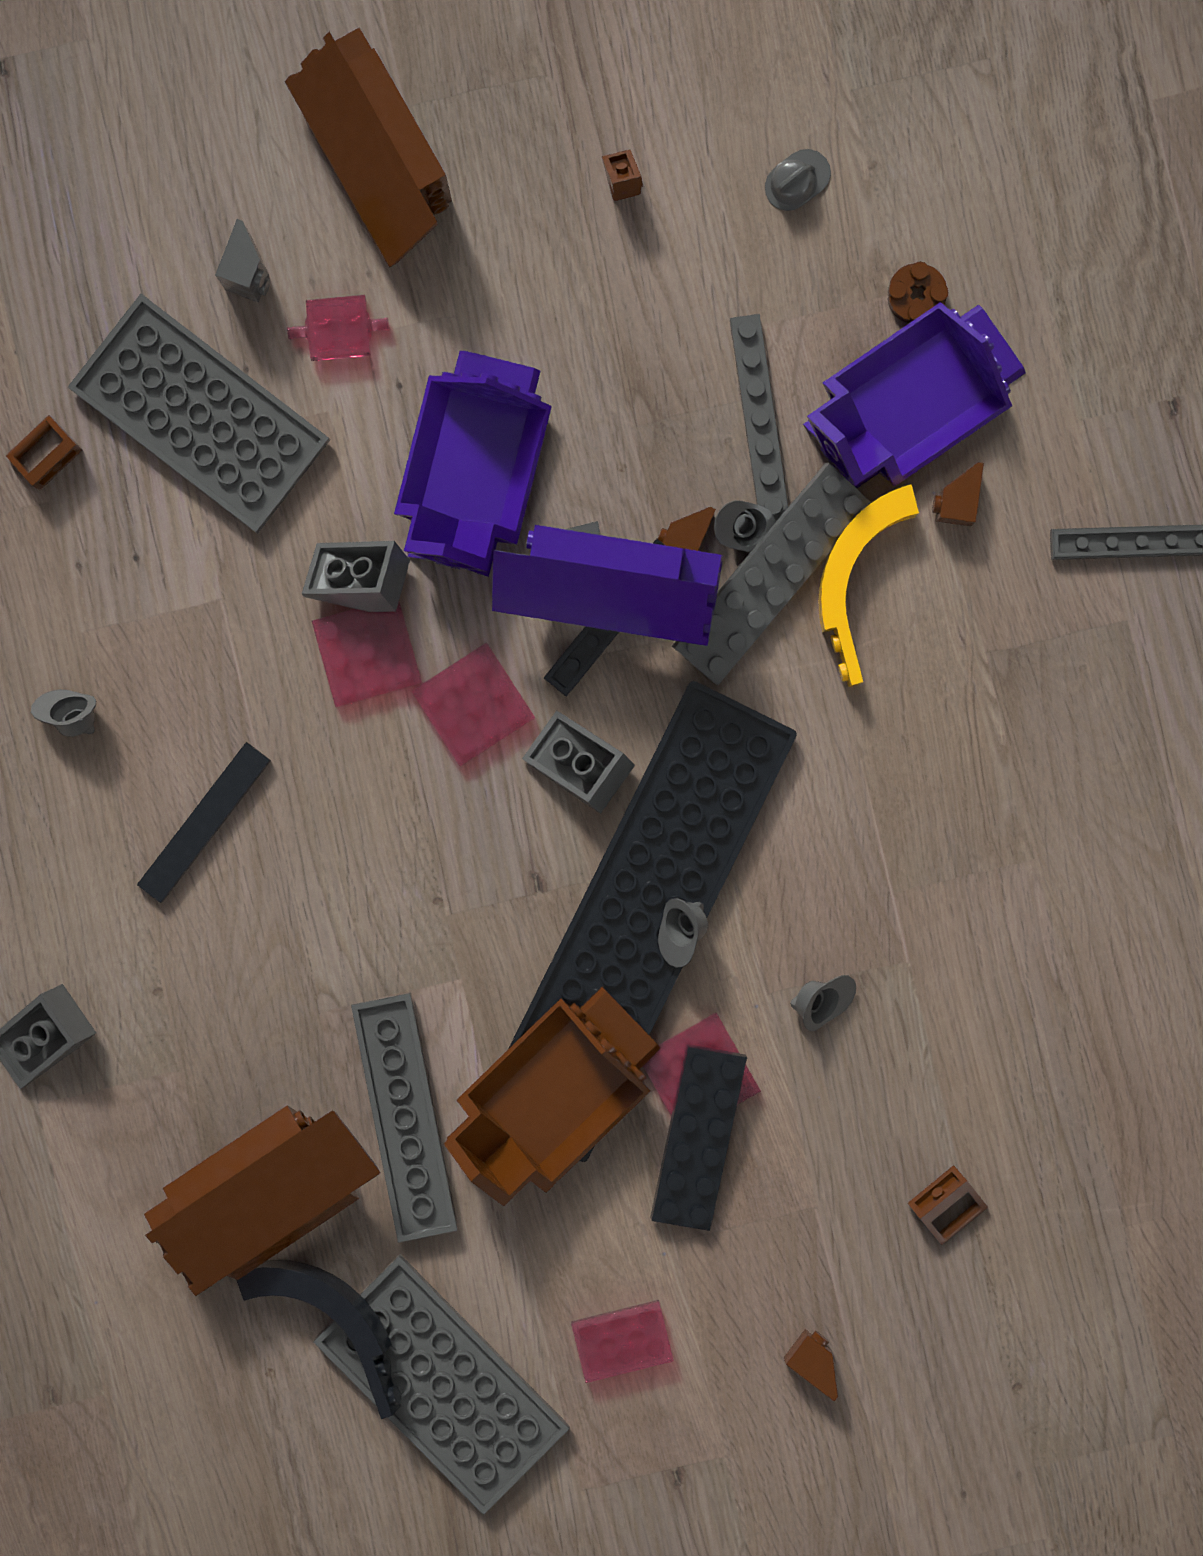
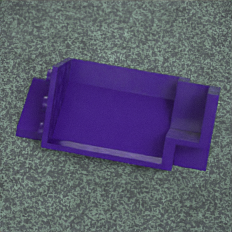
(915, 395)
(472, 461)
(609, 584)

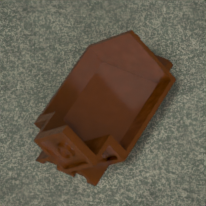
(371, 142)
(551, 1097)
(258, 1196)

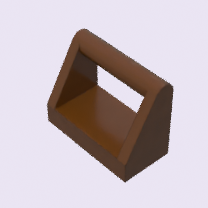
(53, 462)
(942, 1195)

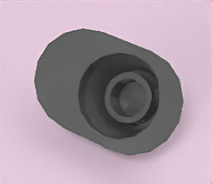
(797, 179)
(742, 524)
(67, 711)
(681, 930)
(823, 1001)

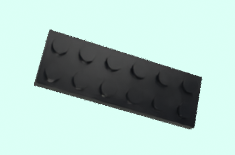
(698, 1137)

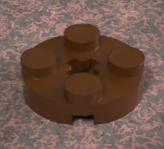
(919, 276)

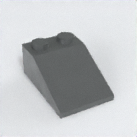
(357, 575)
(579, 761)
(42, 1035)

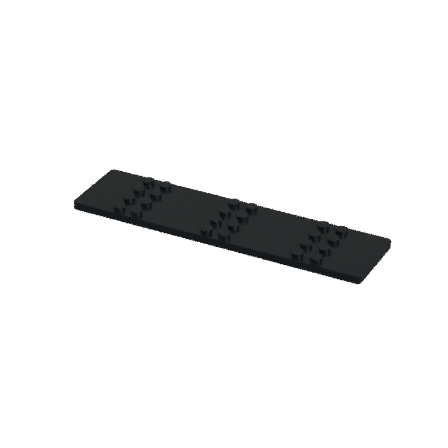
(669, 845)

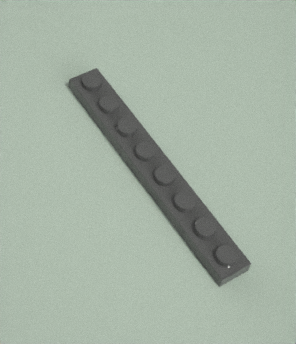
(759, 413)

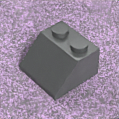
(242, 266)

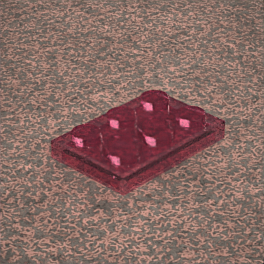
(622, 1341)

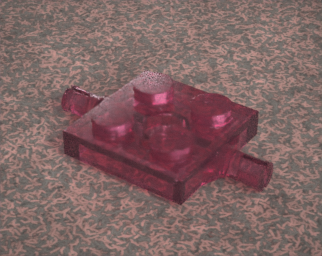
(338, 328)

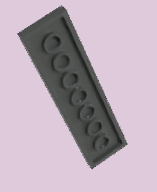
(775, 571)
(404, 1117)

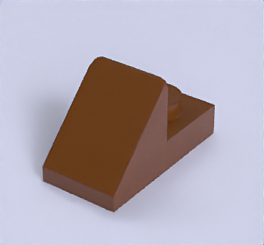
(622, 175)

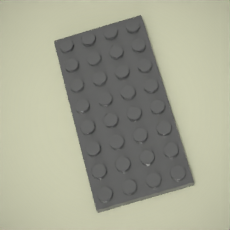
(199, 413)
(455, 1390)

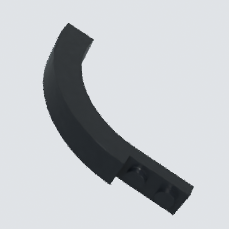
(340, 1303)

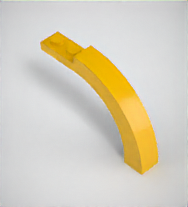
(873, 519)

